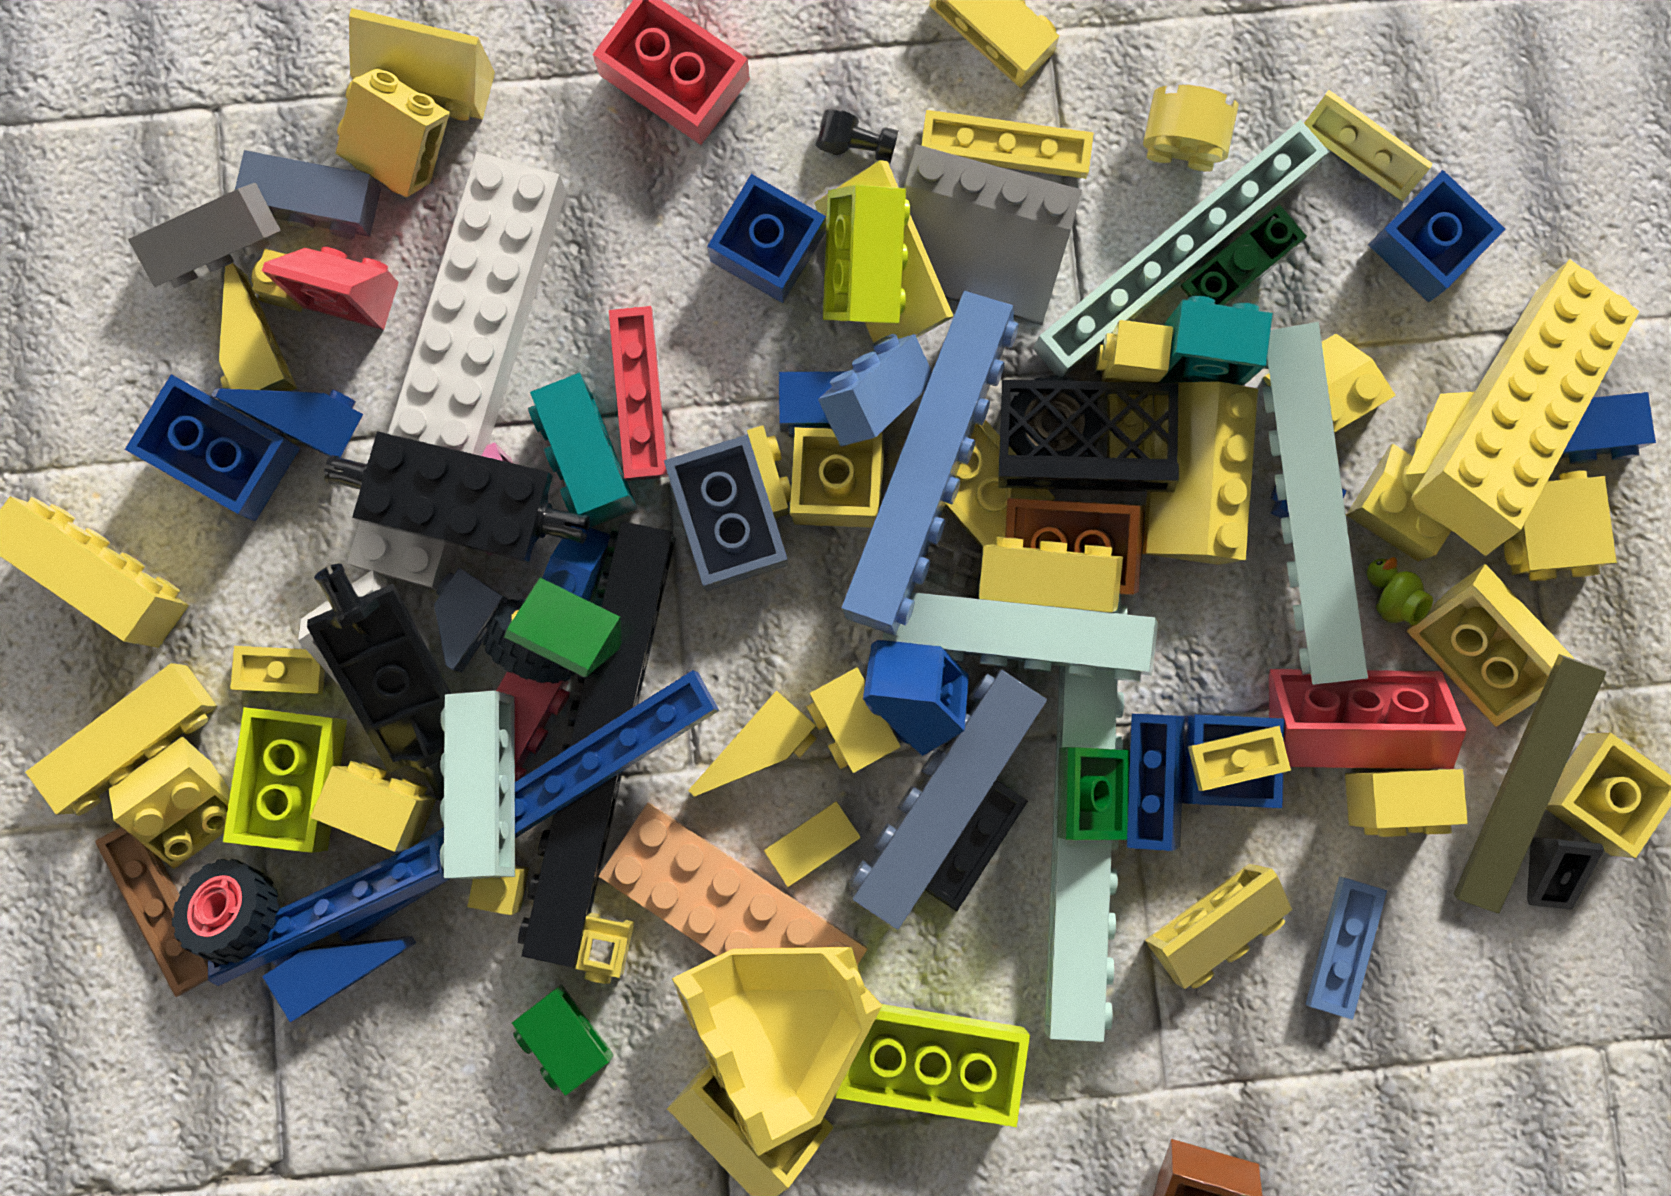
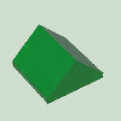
(565, 628)
(1092, 794)

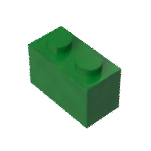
(561, 1041)

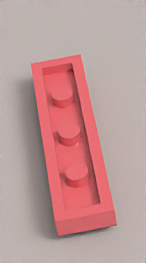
(638, 393)

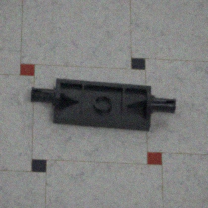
(455, 497)
(384, 673)

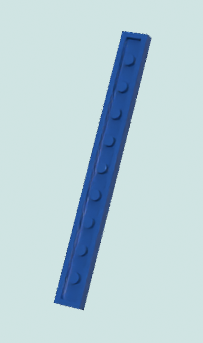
(591, 764)

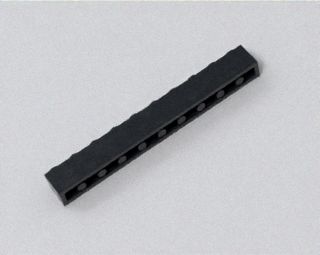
(581, 830)

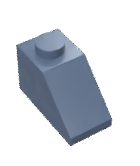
(464, 616)

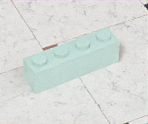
(478, 785)

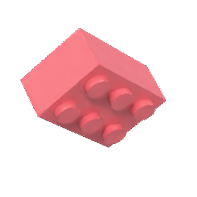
(672, 67)

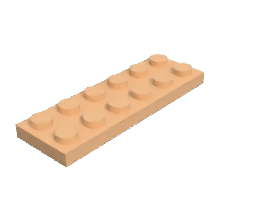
(711, 892)

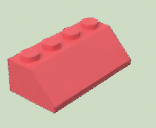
(1368, 722)

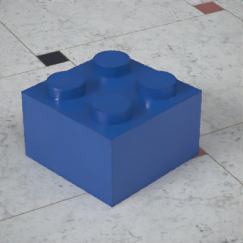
(1436, 236)
(767, 238)
(1258, 792)

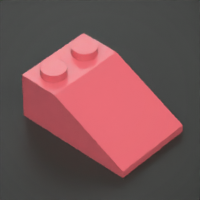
(336, 285)

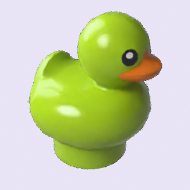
(1403, 592)

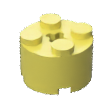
(1190, 126)

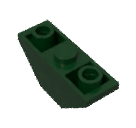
(1246, 258)

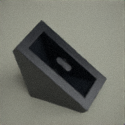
(1560, 871)

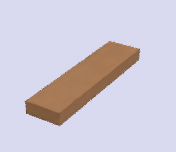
(151, 901)

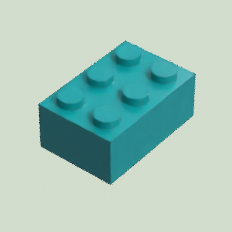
(1217, 342)
(581, 450)

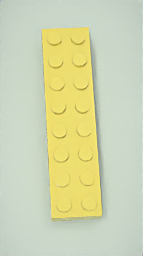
(1526, 409)

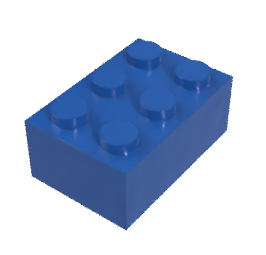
(212, 448)

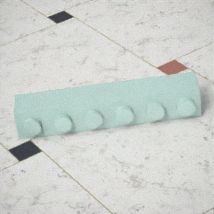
(1033, 635)

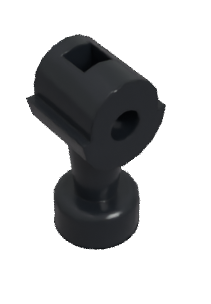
(841, 131)

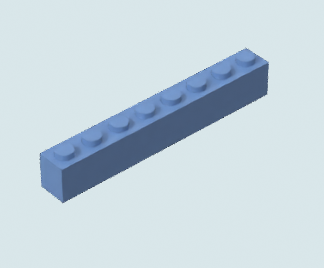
(929, 464)

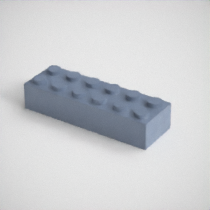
(946, 799)

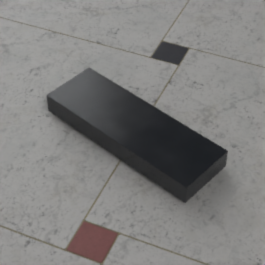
(976, 845)

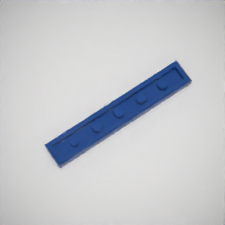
(342, 905)

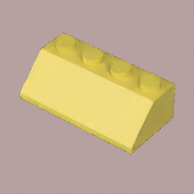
(1211, 502)

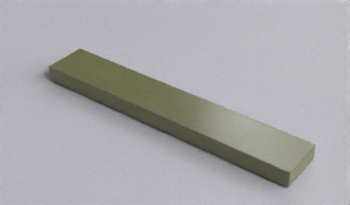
(1529, 783)

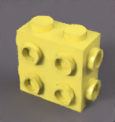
(391, 131)
(1565, 530)

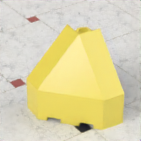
(778, 1032)

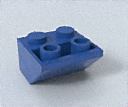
(917, 692)

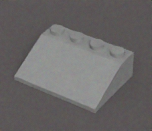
(990, 228)

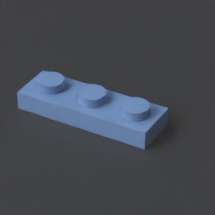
(1346, 947)

